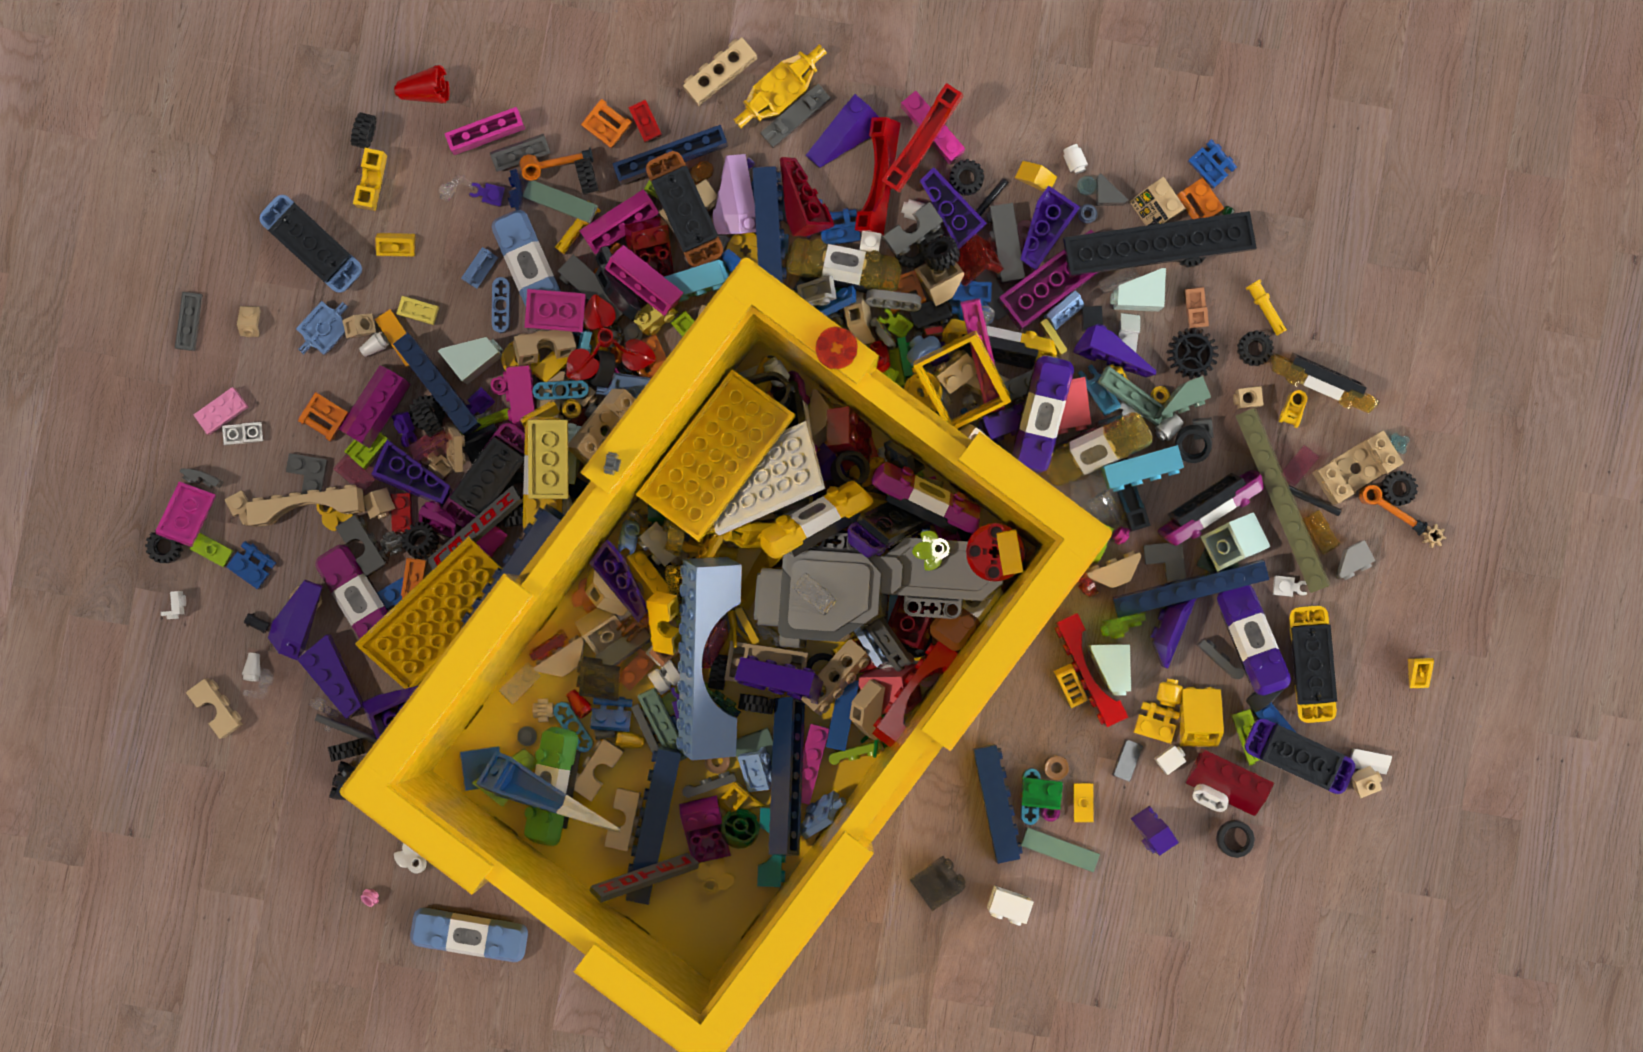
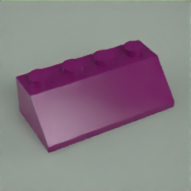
(374, 406)

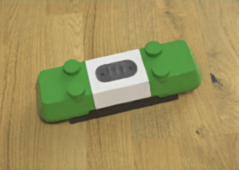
(558, 766)

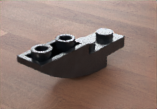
(616, 291)

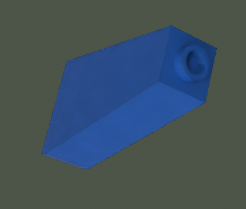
(840, 719)

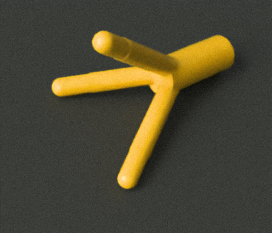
(732, 633)

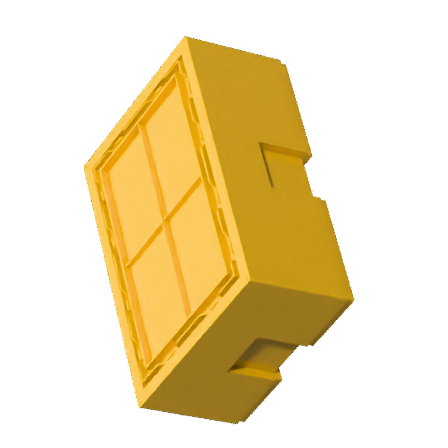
(694, 972)

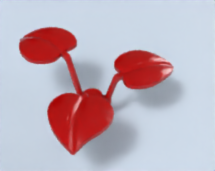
(597, 315)

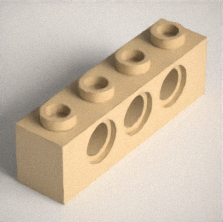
(737, 47)
(837, 666)

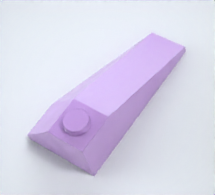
(735, 200)

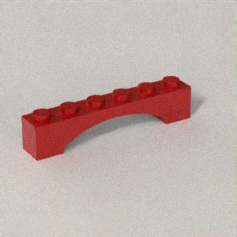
(923, 138)
(885, 141)
(1071, 631)
(891, 725)

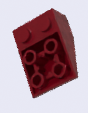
(651, 243)
(848, 432)

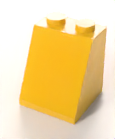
(1201, 717)

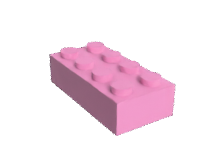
(221, 411)

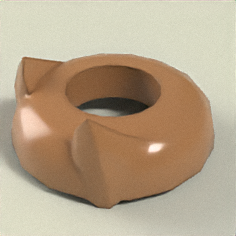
(717, 769)
(1056, 775)

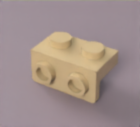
(956, 371)

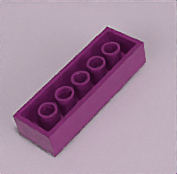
(1041, 290)

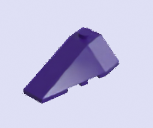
(843, 133)
(1048, 223)
(1105, 345)
(294, 622)
(384, 707)

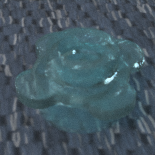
(1395, 438)

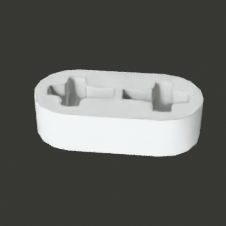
(1210, 798)

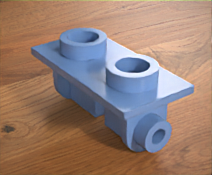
(479, 267)

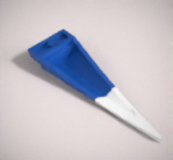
(517, 783)

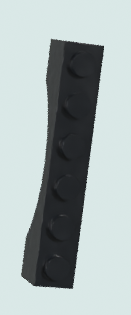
(1130, 501)

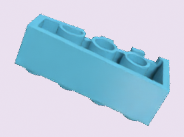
(700, 279)
(1142, 467)

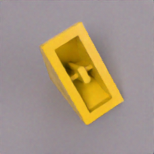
(1035, 175)
(1420, 672)

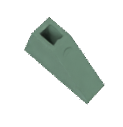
(1187, 394)

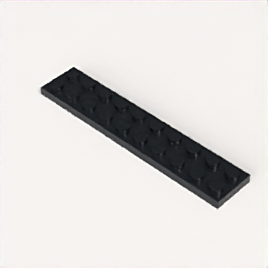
(1159, 243)

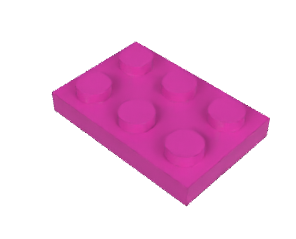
(554, 310)
(185, 514)

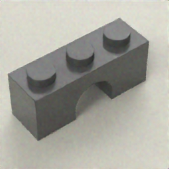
(927, 220)
(372, 558)

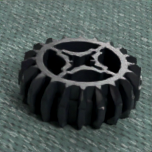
(1197, 360)

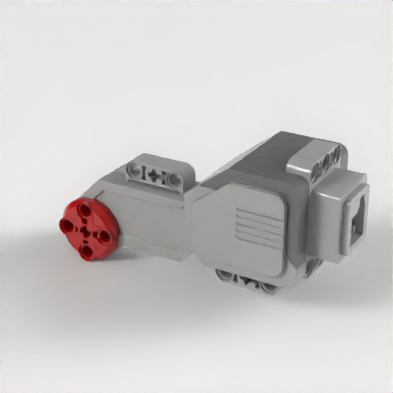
(865, 583)

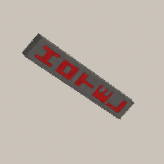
(480, 525)
(644, 877)

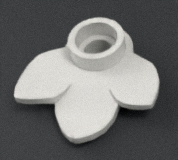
(407, 858)

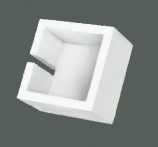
(1010, 905)

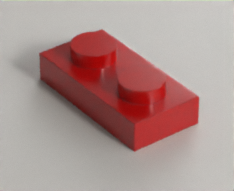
(645, 121)
(402, 514)

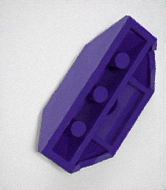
(1170, 629)

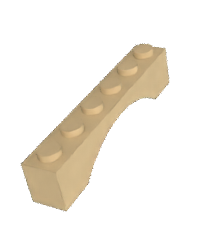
(267, 512)

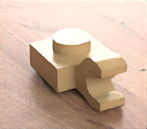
(438, 465)
(237, 506)

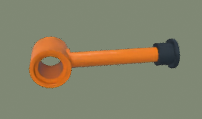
(534, 173)
(1417, 525)

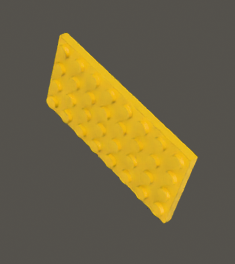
(715, 455)
(429, 616)

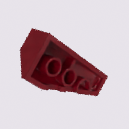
(802, 206)

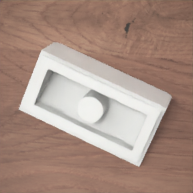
(1377, 761)

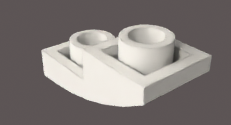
(242, 433)

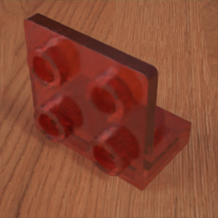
(976, 257)

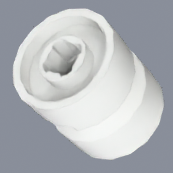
(665, 677)

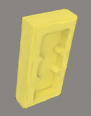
(417, 310)
(1051, 334)

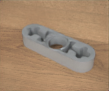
(893, 300)

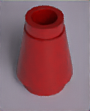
(579, 704)

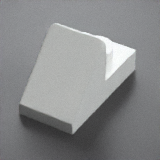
(1129, 329)

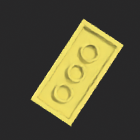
(548, 459)

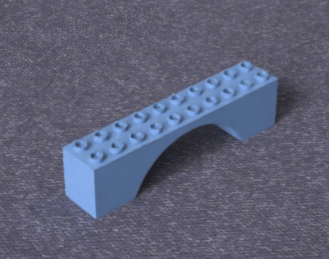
(707, 592)

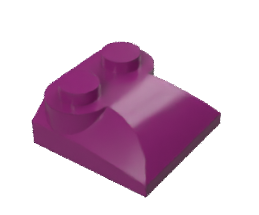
(439, 520)

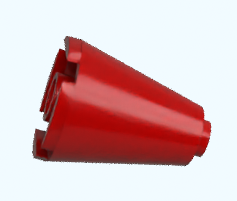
(424, 86)

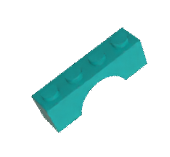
(770, 871)

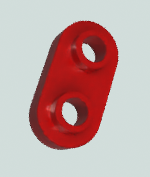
(882, 350)

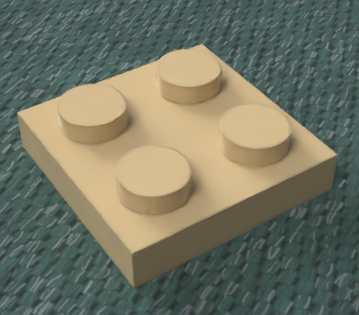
(454, 447)

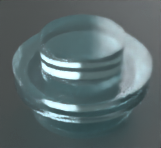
(1086, 185)

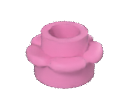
(369, 897)

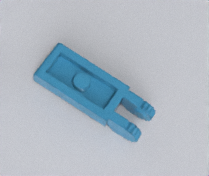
(1103, 398)

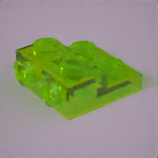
(1118, 626)

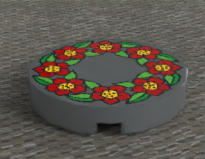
(885, 335)

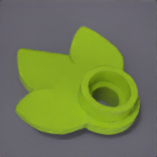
(928, 550)

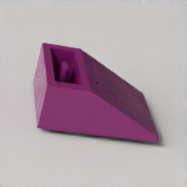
(702, 829)

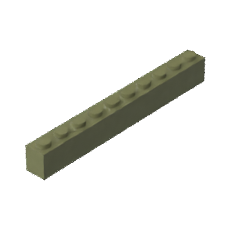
(1283, 500)

